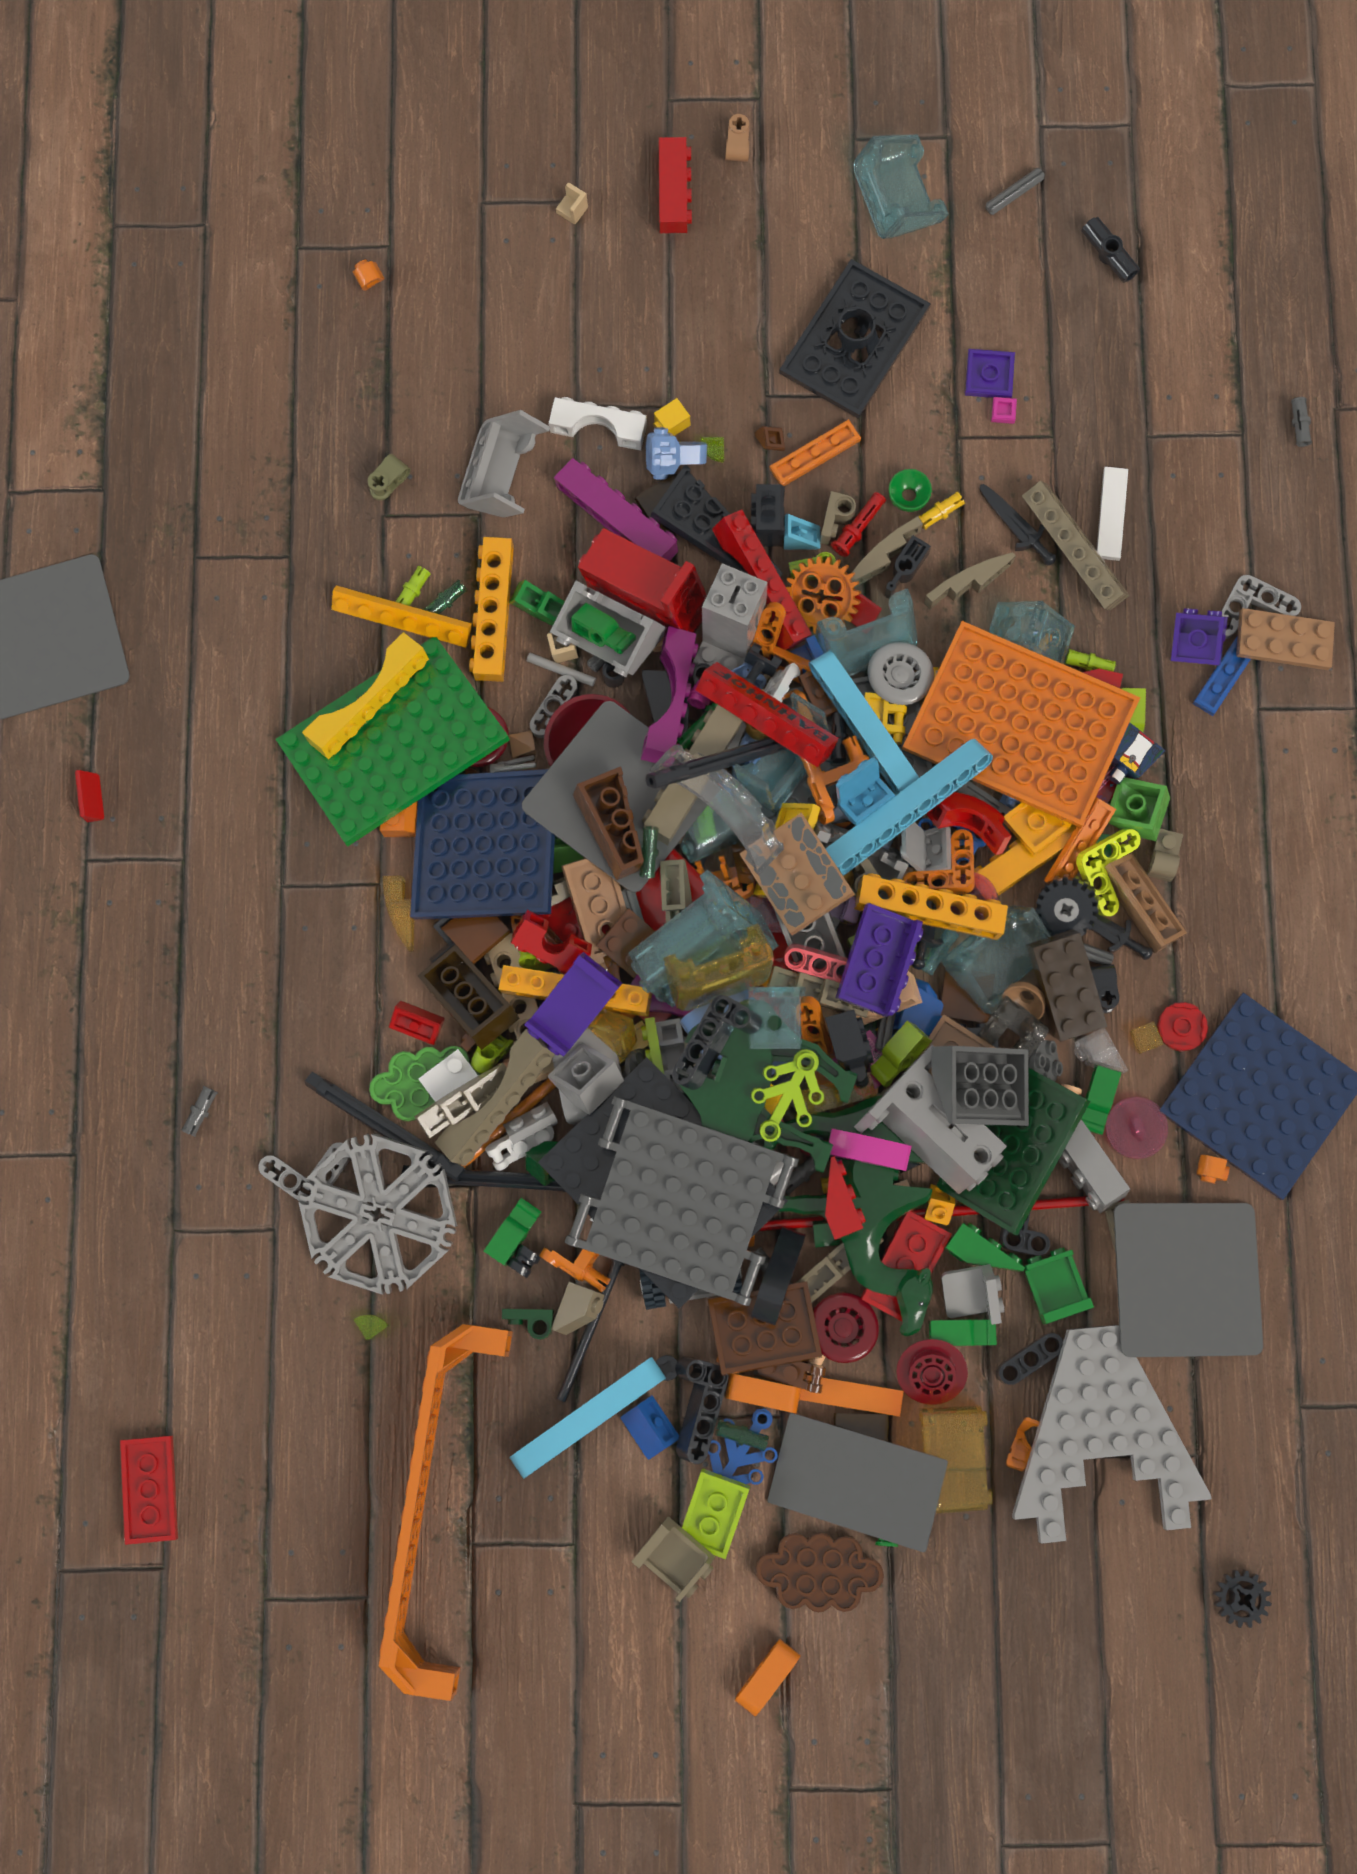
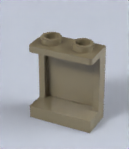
(675, 1558)

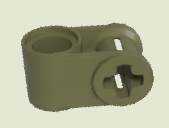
(389, 474)

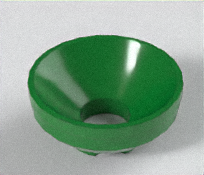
(910, 480)

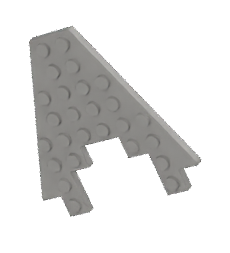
(1103, 1409)

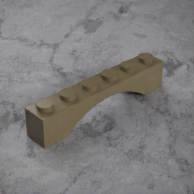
(525, 1064)

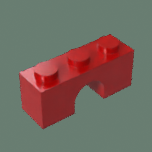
(530, 938)

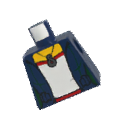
(1133, 755)

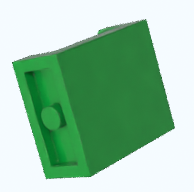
(1056, 1286)

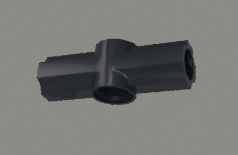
(1118, 260)

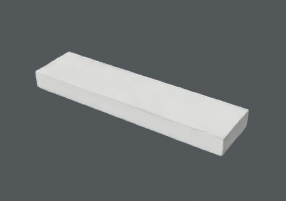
(1112, 513)

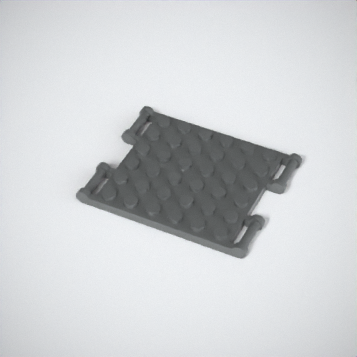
(681, 1200)

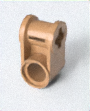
(737, 143)

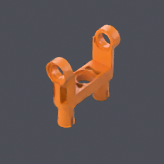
(820, 780)
(581, 1269)

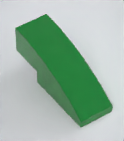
(536, 602)

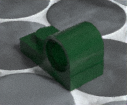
(516, 1317)

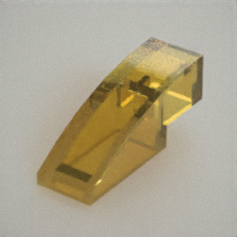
(399, 909)
(832, 1097)

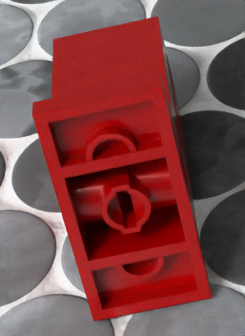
(644, 581)

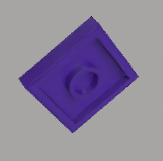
(989, 373)

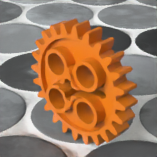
(825, 573)

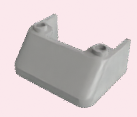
(495, 462)

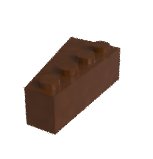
(610, 819)

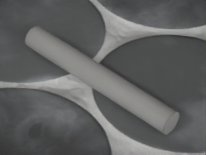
(561, 669)

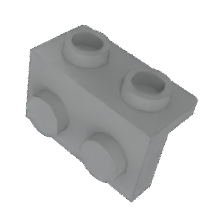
(530, 1123)

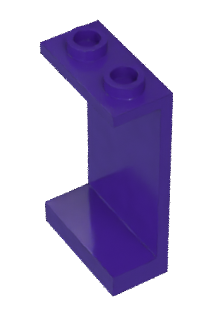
(573, 1005)

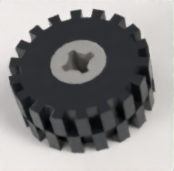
(1068, 895)

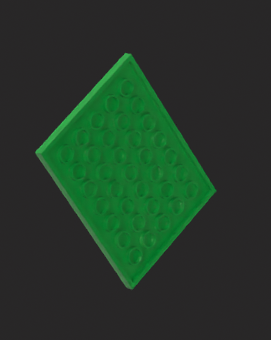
(401, 754)

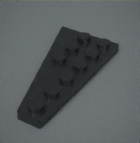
(692, 515)

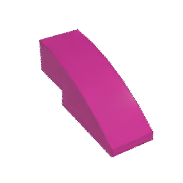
(869, 1149)

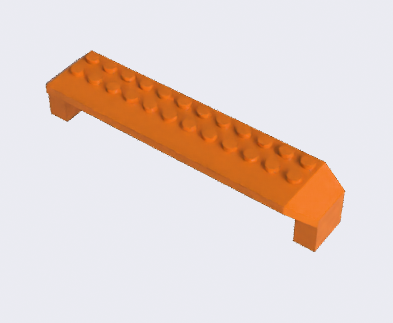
(397, 1653)

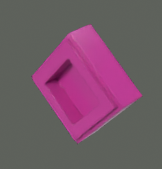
(1003, 410)

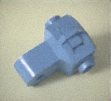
(666, 454)

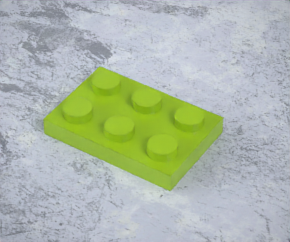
(715, 1511)

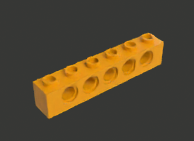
(492, 550)
(992, 910)
(540, 984)

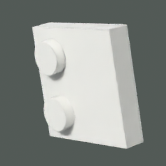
(447, 1075)

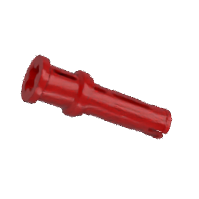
(850, 532)

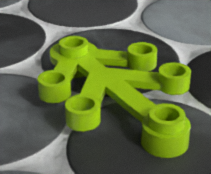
(790, 1091)

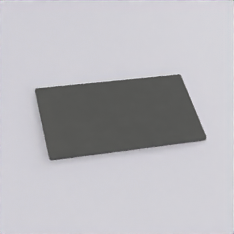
(858, 1482)

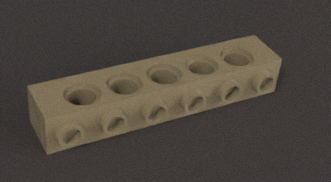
(1075, 545)

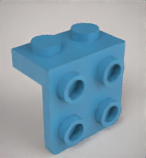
(862, 791)

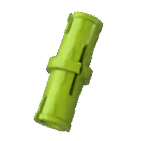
(413, 587)
(1088, 661)

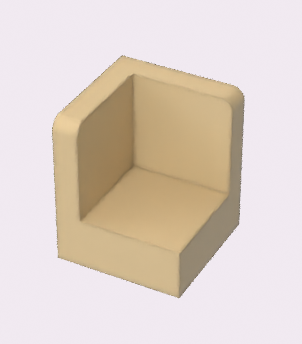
(573, 204)
(561, 652)

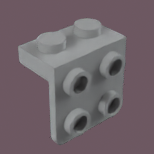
(927, 849)
(972, 1292)

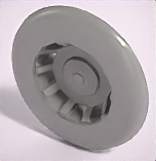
(899, 675)

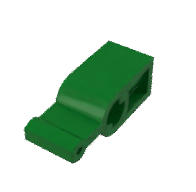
(601, 629)
(1101, 1094)
(512, 1232)
(963, 1332)

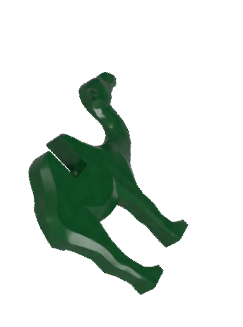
(727, 1101)
(880, 1205)

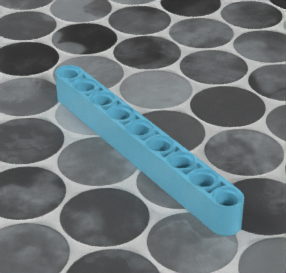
(909, 805)

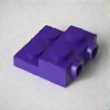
(1199, 637)

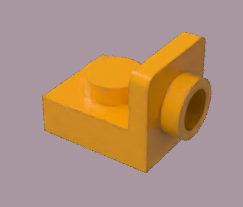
(939, 1206)

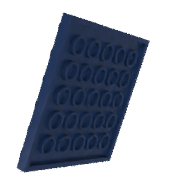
(481, 849)
(1262, 1096)

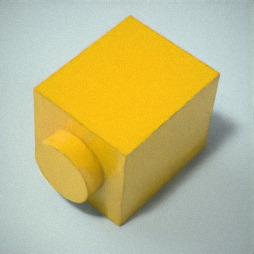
(672, 417)

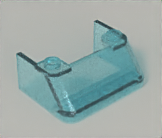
(780, 773)

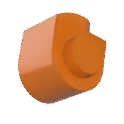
(367, 274)
(1212, 1169)

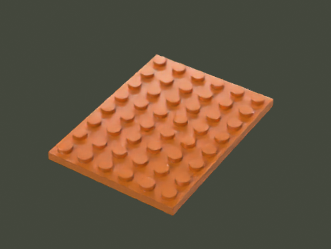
(1037, 717)

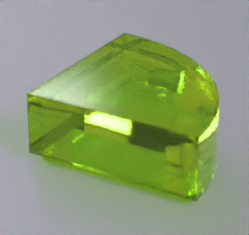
(715, 448)
(370, 1325)

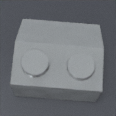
(586, 1078)

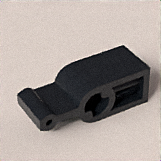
(910, 557)

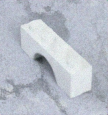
(571, 416)

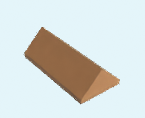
(1144, 903)

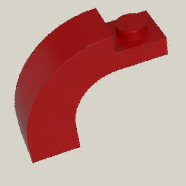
(974, 815)

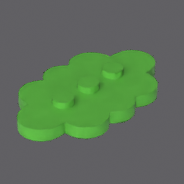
(401, 1084)

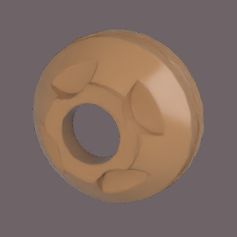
(1035, 1006)

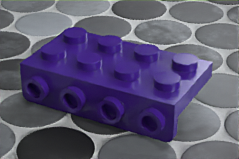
(879, 960)

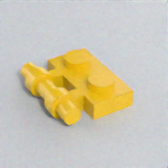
(882, 709)

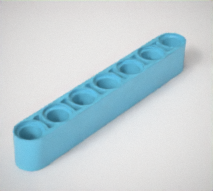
(863, 721)
(587, 1417)

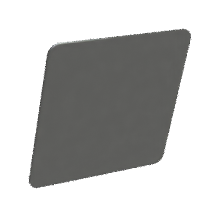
(57, 637)
(604, 743)
(1187, 1279)

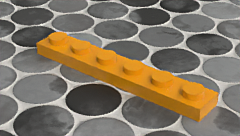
(401, 616)

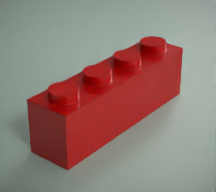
(673, 185)

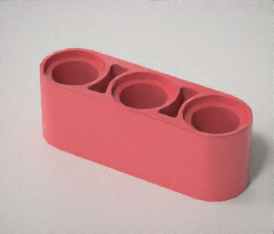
(809, 955)

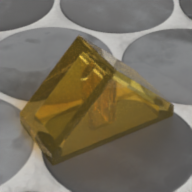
(615, 1031)

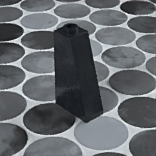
(659, 695)

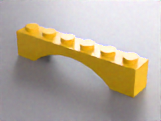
(334, 729)

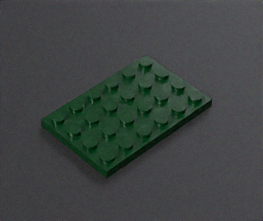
(1030, 1155)

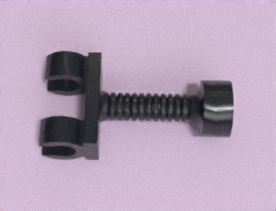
(760, 663)

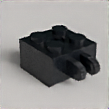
(768, 514)
(851, 1045)

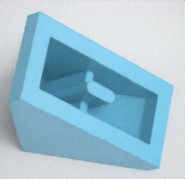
(800, 534)

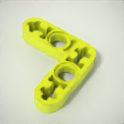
(1097, 866)

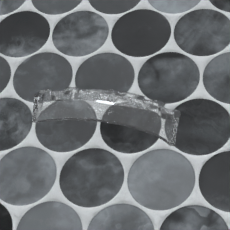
(733, 805)

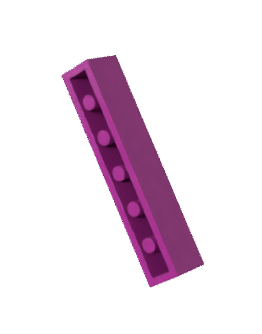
(613, 510)

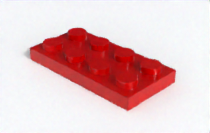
(913, 1246)
(148, 1490)

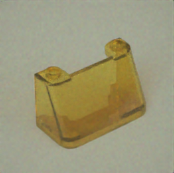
(698, 985)
(958, 1437)

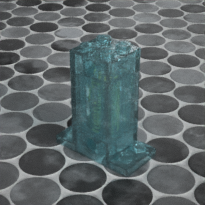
(700, 932)

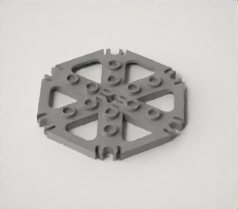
(360, 1229)

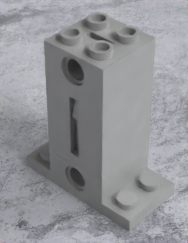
(731, 617)
(916, 1115)

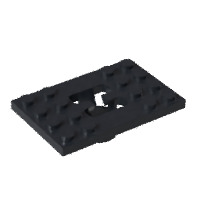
(832, 371)

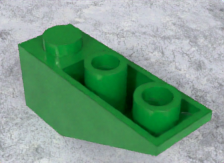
(975, 1250)

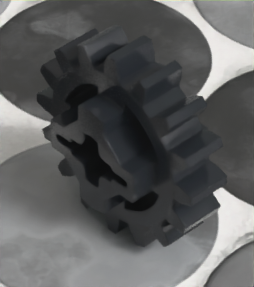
(1251, 1591)

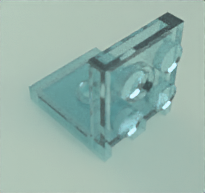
(1033, 628)
(780, 1002)

